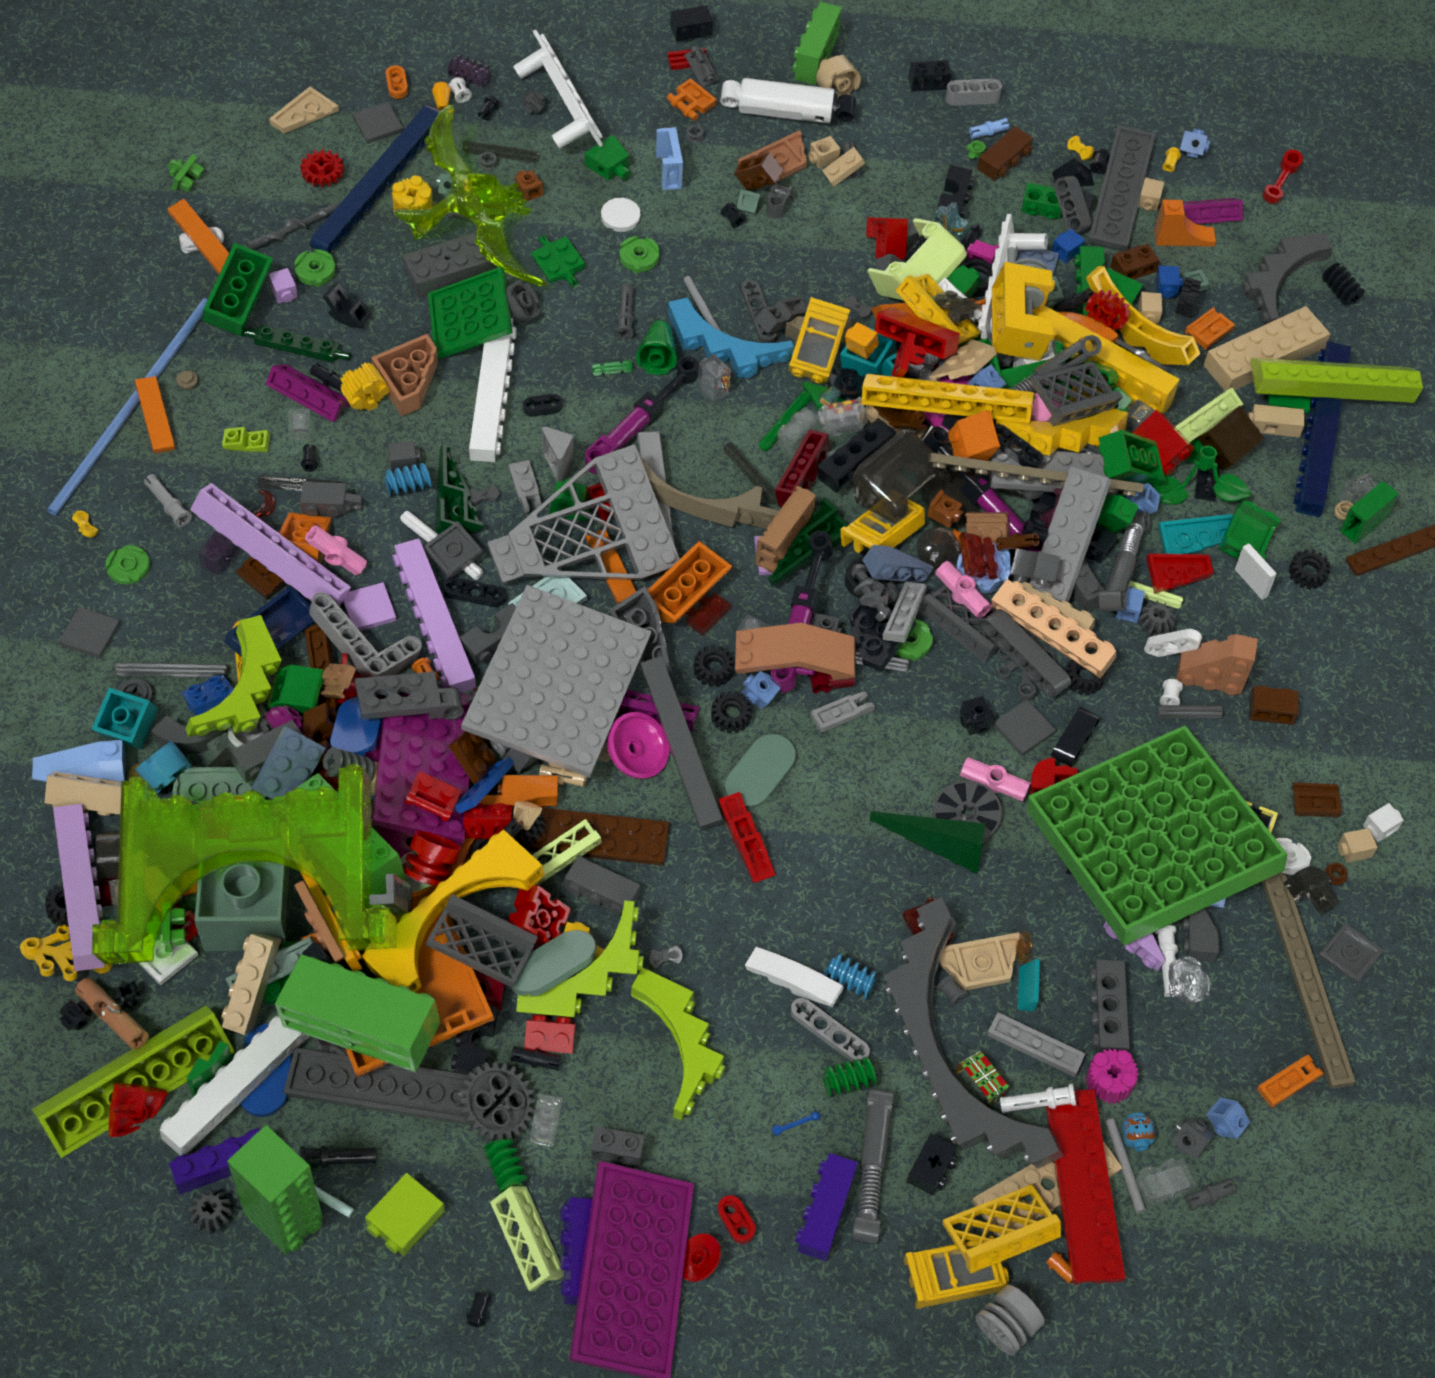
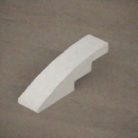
(795, 976)

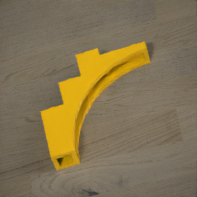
(1139, 331)
(1070, 435)

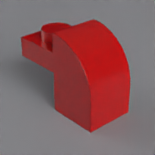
(1047, 774)

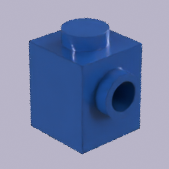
(1067, 245)
(1168, 281)

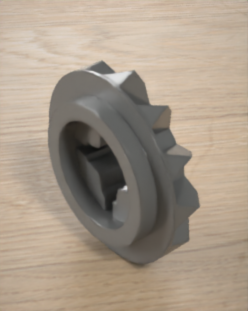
(143, 688)

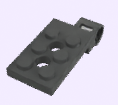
(422, 699)

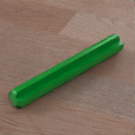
(771, 436)

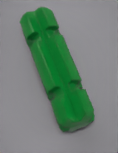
(611, 367)

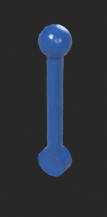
(777, 1130)

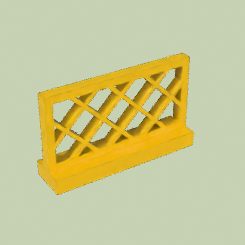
(915, 294)
(1011, 1241)

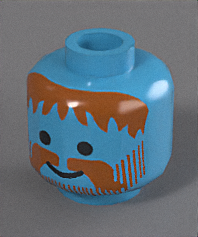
(1138, 1131)

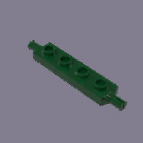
(297, 343)

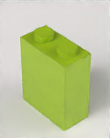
(404, 1215)

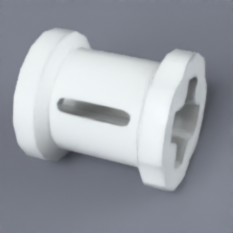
(460, 90)
(1171, 692)

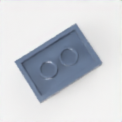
(288, 764)

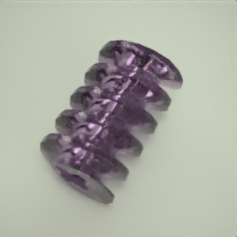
(470, 71)

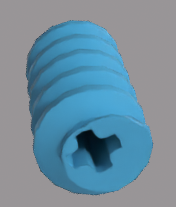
(407, 478)
(851, 975)

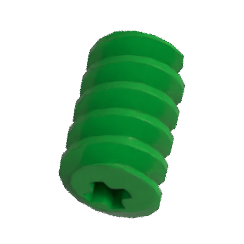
(849, 1075)
(504, 1164)

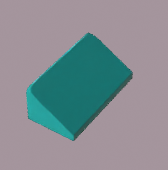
(1029, 986)

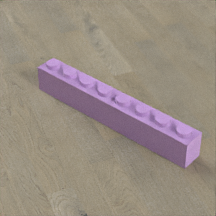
(267, 545)
(434, 616)
(78, 882)

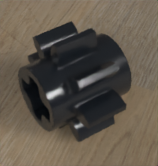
(1037, 526)
(128, 1001)
(74, 1015)

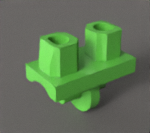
(181, 171)
(171, 936)

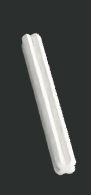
(428, 534)

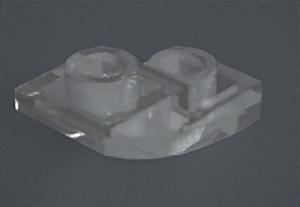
(545, 1120)

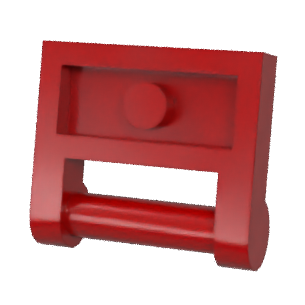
(433, 795)

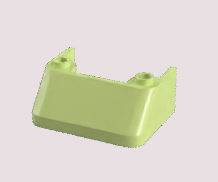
(935, 257)

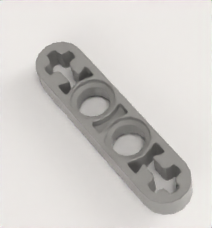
(832, 1028)

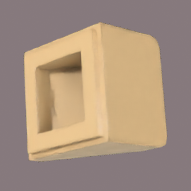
(526, 813)

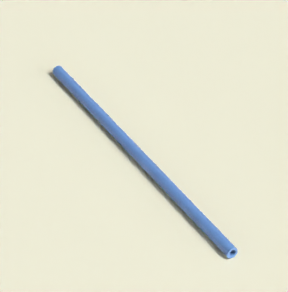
(125, 412)

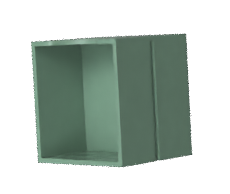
(243, 902)

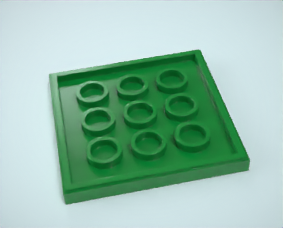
(470, 312)

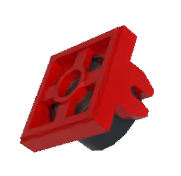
(909, 359)

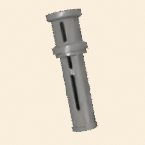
(172, 506)

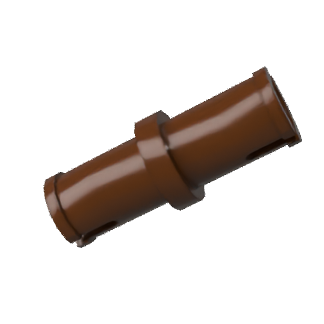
(1017, 541)

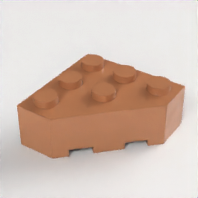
(408, 372)
(1219, 664)

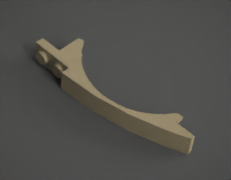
(741, 509)

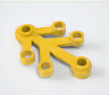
(59, 953)

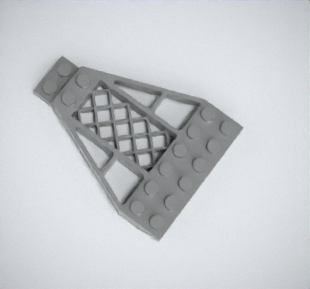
(634, 510)

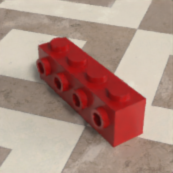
(930, 336)

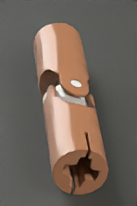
(111, 1013)

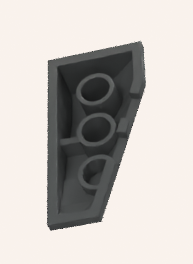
(643, 612)

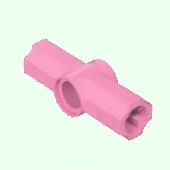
(335, 550)
(963, 589)
(1007, 783)

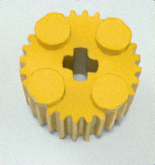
(412, 194)
(364, 387)

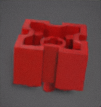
(539, 914)

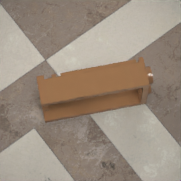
(784, 528)

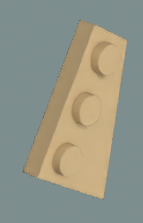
(303, 110)

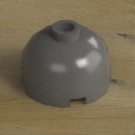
(522, 301)

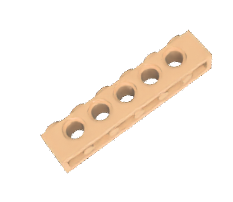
(1095, 663)

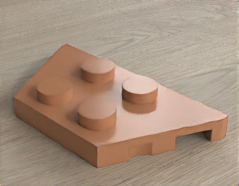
(787, 152)
(318, 922)

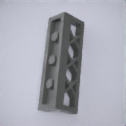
(397, 896)

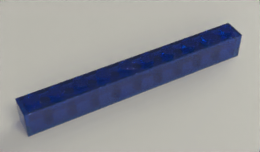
(1320, 442)

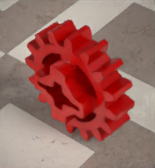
(322, 168)
(1108, 309)

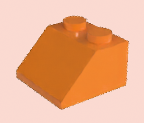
(974, 437)

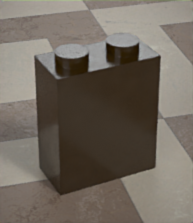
(1231, 437)

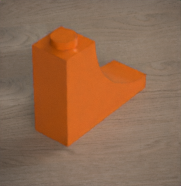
(1177, 230)

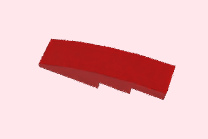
(746, 837)

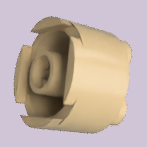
(838, 74)

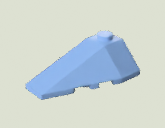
(95, 760)

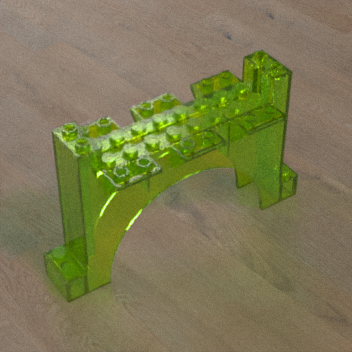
(176, 843)

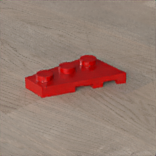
(1176, 570)

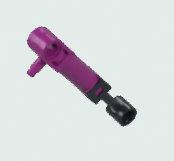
(645, 412)
(977, 486)
(804, 606)

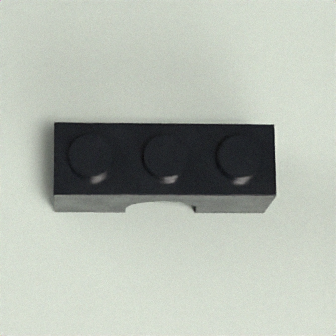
(958, 183)
(469, 1056)

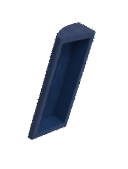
(283, 616)

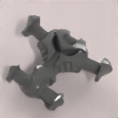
(875, 593)

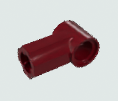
(824, 682)

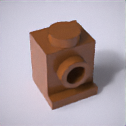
(529, 181)
(945, 509)

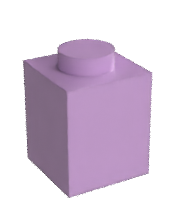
(283, 285)

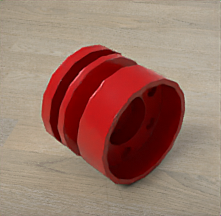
(432, 852)

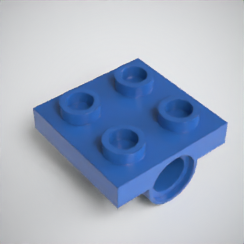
(207, 695)

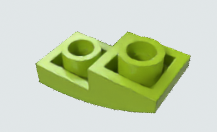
(241, 440)

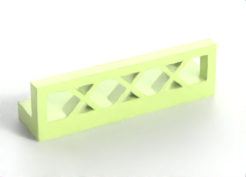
(1208, 414)
(577, 848)
(531, 1233)

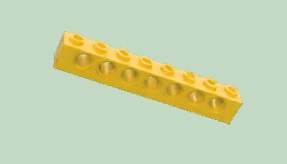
(947, 398)

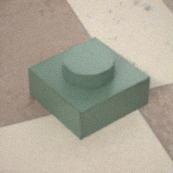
(748, 201)
(1198, 275)

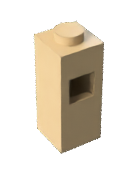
(1277, 420)

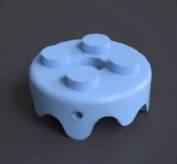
(984, 584)

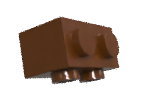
(758, 171)
(1135, 262)
(1273, 705)

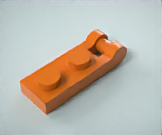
(1289, 1081)

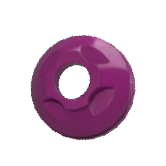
(282, 714)

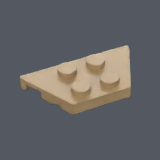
(966, 361)
(981, 961)

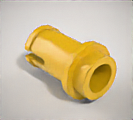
(1172, 155)

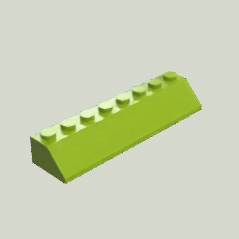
(1336, 380)
(161, 1063)

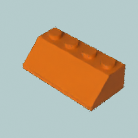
(687, 582)

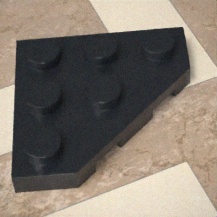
(869, 637)

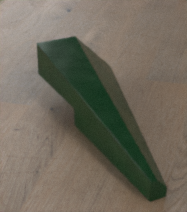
(453, 497)
(799, 553)
(944, 837)

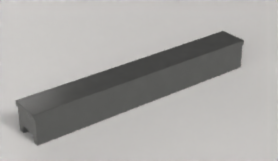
(681, 743)

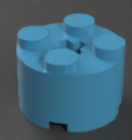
(163, 767)

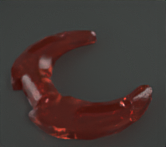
(268, 505)

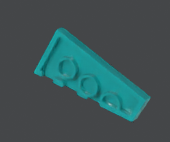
(1193, 534)

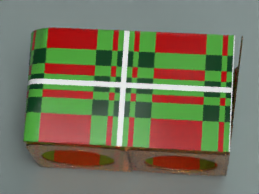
(984, 1076)

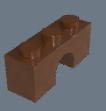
(318, 727)

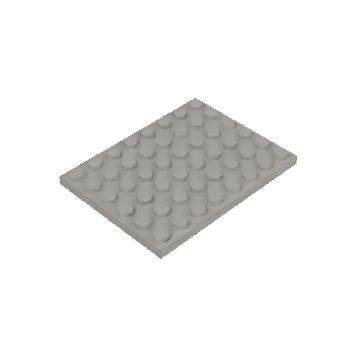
(556, 681)

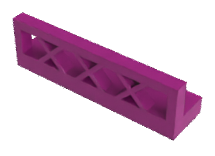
(1213, 210)
(306, 391)
(634, 705)

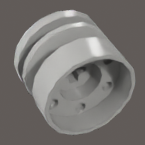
(1010, 1319)

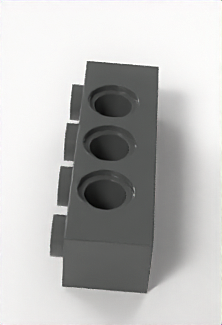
(1113, 974)

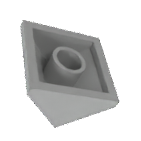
(558, 451)

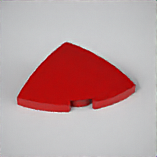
(131, 1106)

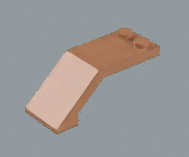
(795, 646)

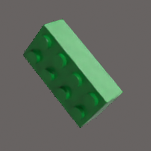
(237, 289)
(1131, 458)

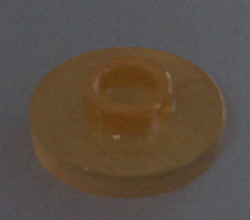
(1024, 947)

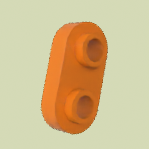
(398, 85)

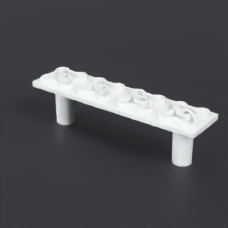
(583, 121)
(1007, 239)

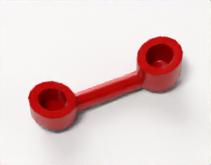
(1289, 165)

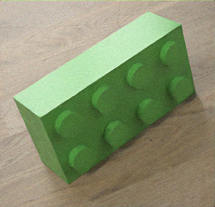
(817, 42)

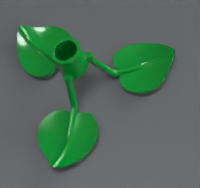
(1228, 486)

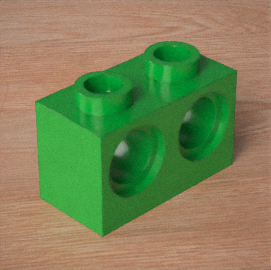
(1041, 201)

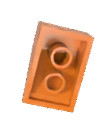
(298, 525)

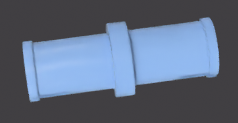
(989, 128)

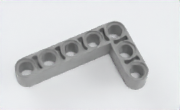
(359, 644)

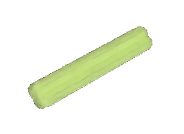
(1162, 597)

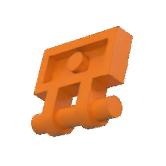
(695, 95)

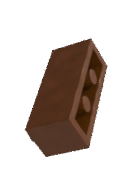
(1005, 154)

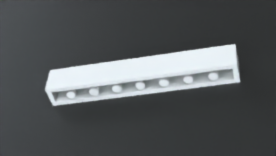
(491, 397)
(230, 1086)

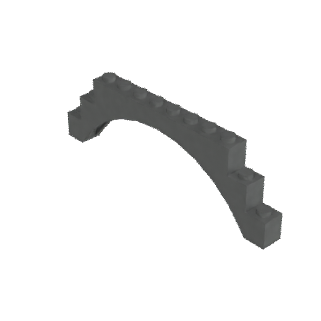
(968, 1117)

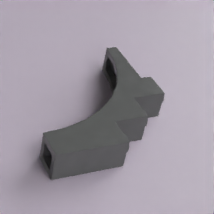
(1274, 269)

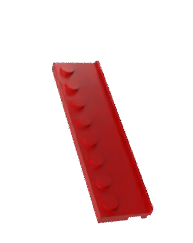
(1085, 1192)

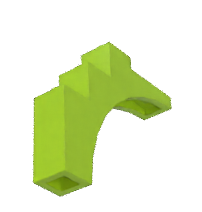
(239, 708)
(593, 980)
(674, 1005)

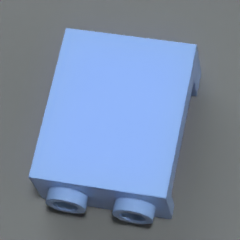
(672, 167)

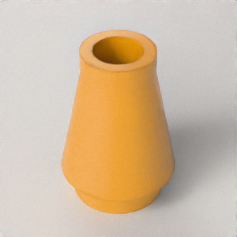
(441, 94)

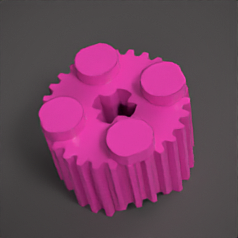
(1111, 1064)

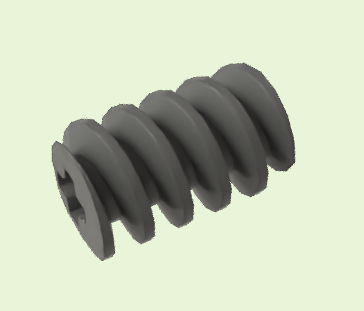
(339, 758)

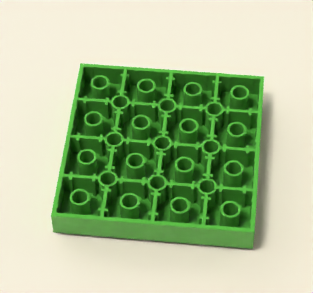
(1156, 834)

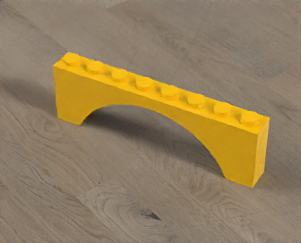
(497, 864)

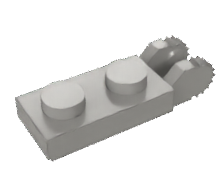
(525, 484)
(841, 711)

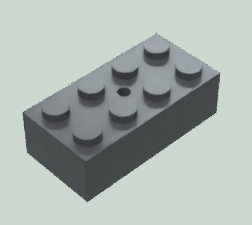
(430, 269)

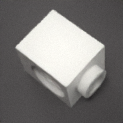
(1383, 822)

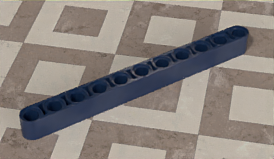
(374, 182)

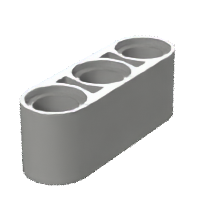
(973, 92)

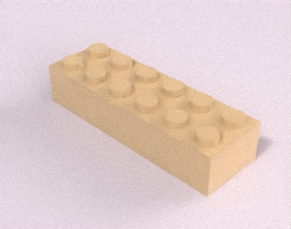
(1285, 338)

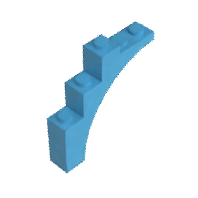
(743, 355)

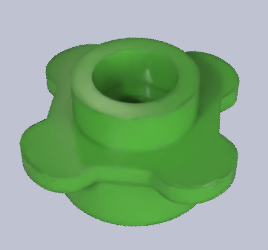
(976, 149)

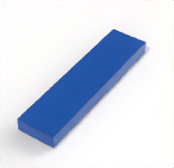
(482, 787)

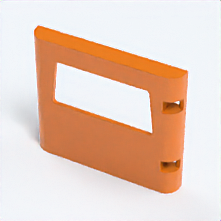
(448, 982)

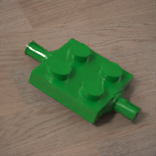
(558, 260)

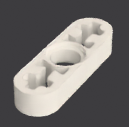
(1184, 641)

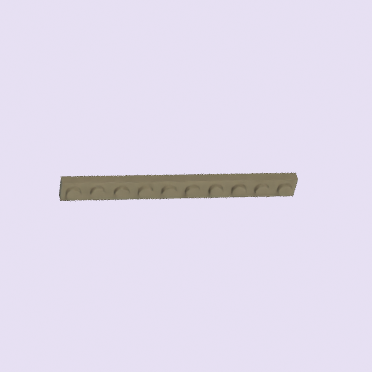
(1024, 473)
(1308, 983)

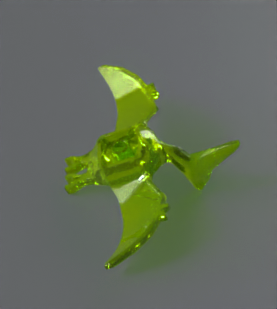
(474, 197)

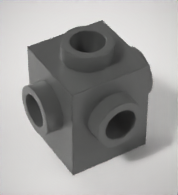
(1192, 1137)

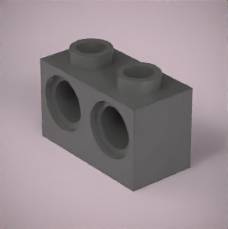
(617, 1147)

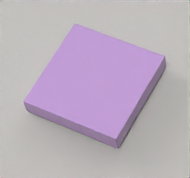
(369, 607)

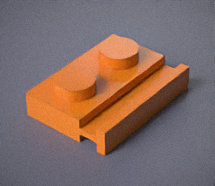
(1210, 328)

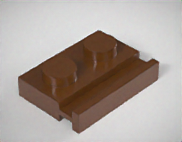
(260, 578)
(1316, 799)

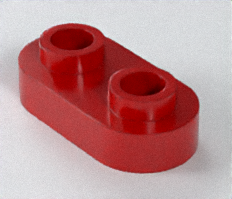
(736, 1220)

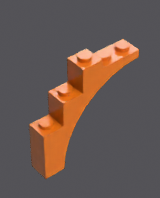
(537, 789)

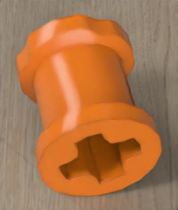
(425, 662)

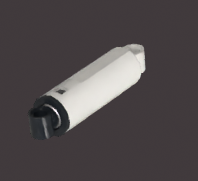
(788, 100)

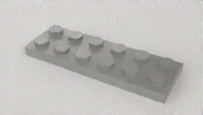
(1056, 461)
(1073, 528)

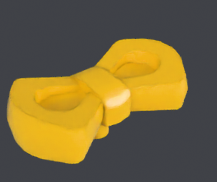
(1075, 144)
(81, 519)

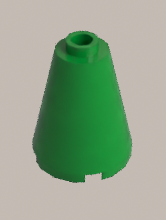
(657, 350)

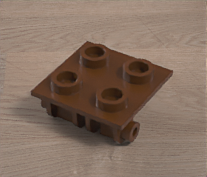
(902, 417)

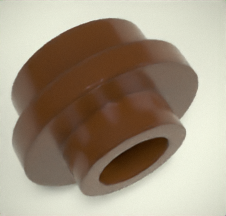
(1338, 868)

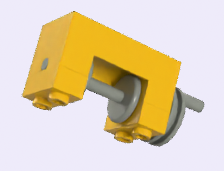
(1018, 291)

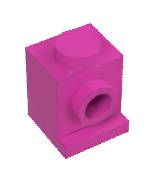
(982, 251)

